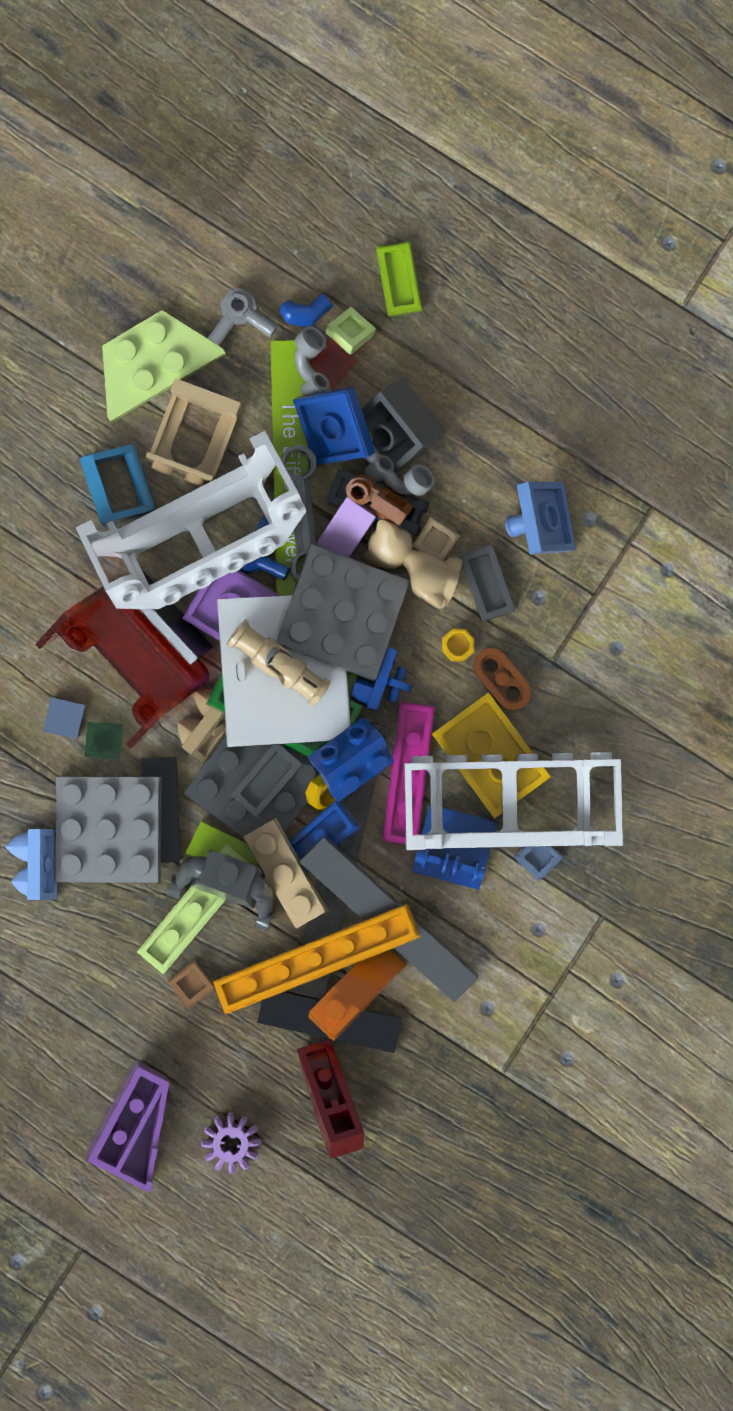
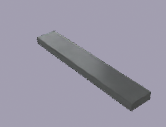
(370, 899)

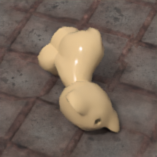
(430, 576)

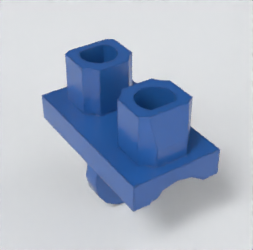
(373, 693)

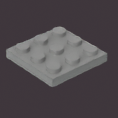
(108, 829)

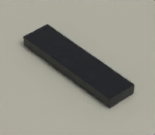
(367, 1030)

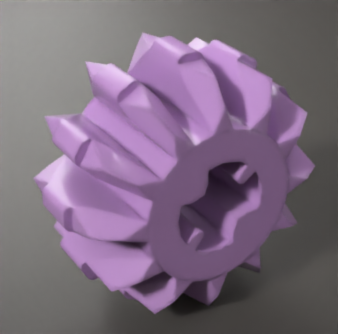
(233, 1130)

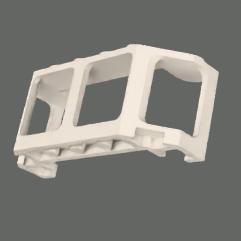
(189, 515)
(510, 834)

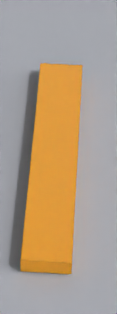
(316, 959)

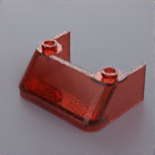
(136, 653)

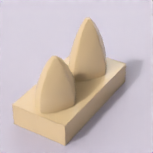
(202, 736)

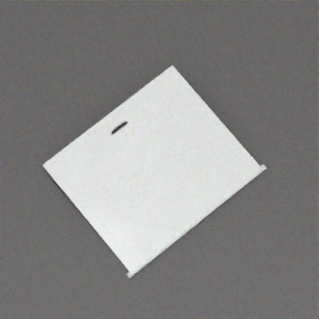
(258, 705)

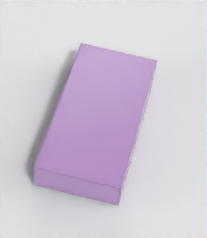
(347, 528)

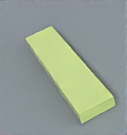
(182, 924)

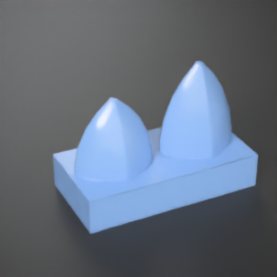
(38, 850)

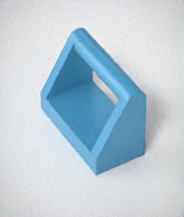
(98, 491)

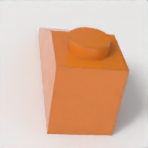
(355, 992)

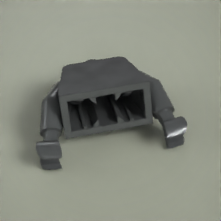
(229, 880)

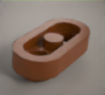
(502, 679)

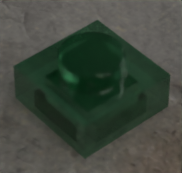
(104, 740)

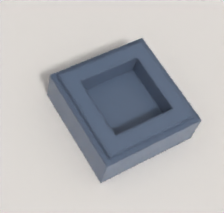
(64, 718)
(538, 860)

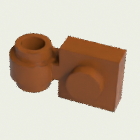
(387, 503)

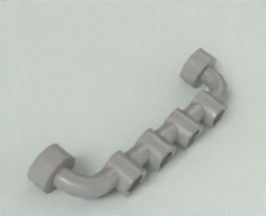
(416, 480)

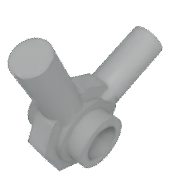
(237, 309)

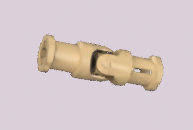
(289, 671)

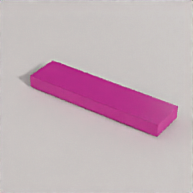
(411, 740)

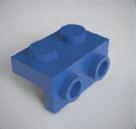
(351, 759)

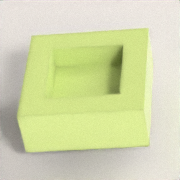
(350, 330)

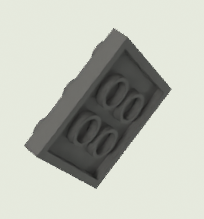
(342, 612)
(228, 768)

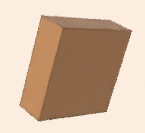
(191, 984)

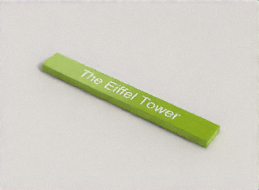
(286, 433)

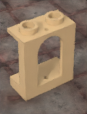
(182, 395)

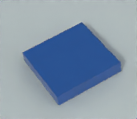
(334, 425)

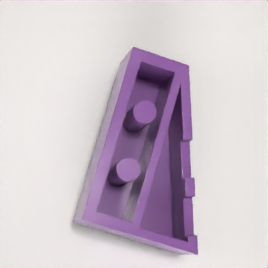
(131, 1128)

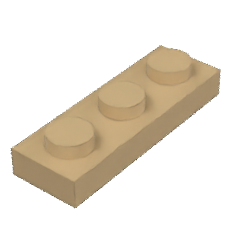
(285, 873)

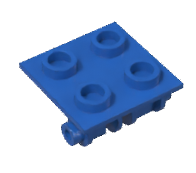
(455, 865)

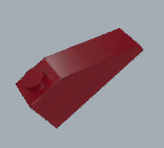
(331, 1099)

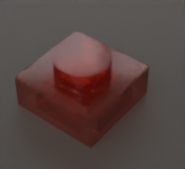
(333, 363)

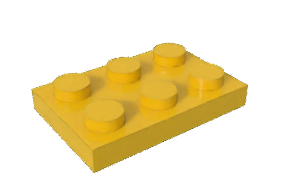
(487, 731)

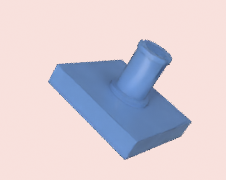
(543, 518)

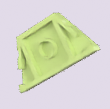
(149, 359)

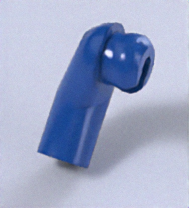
(303, 314)

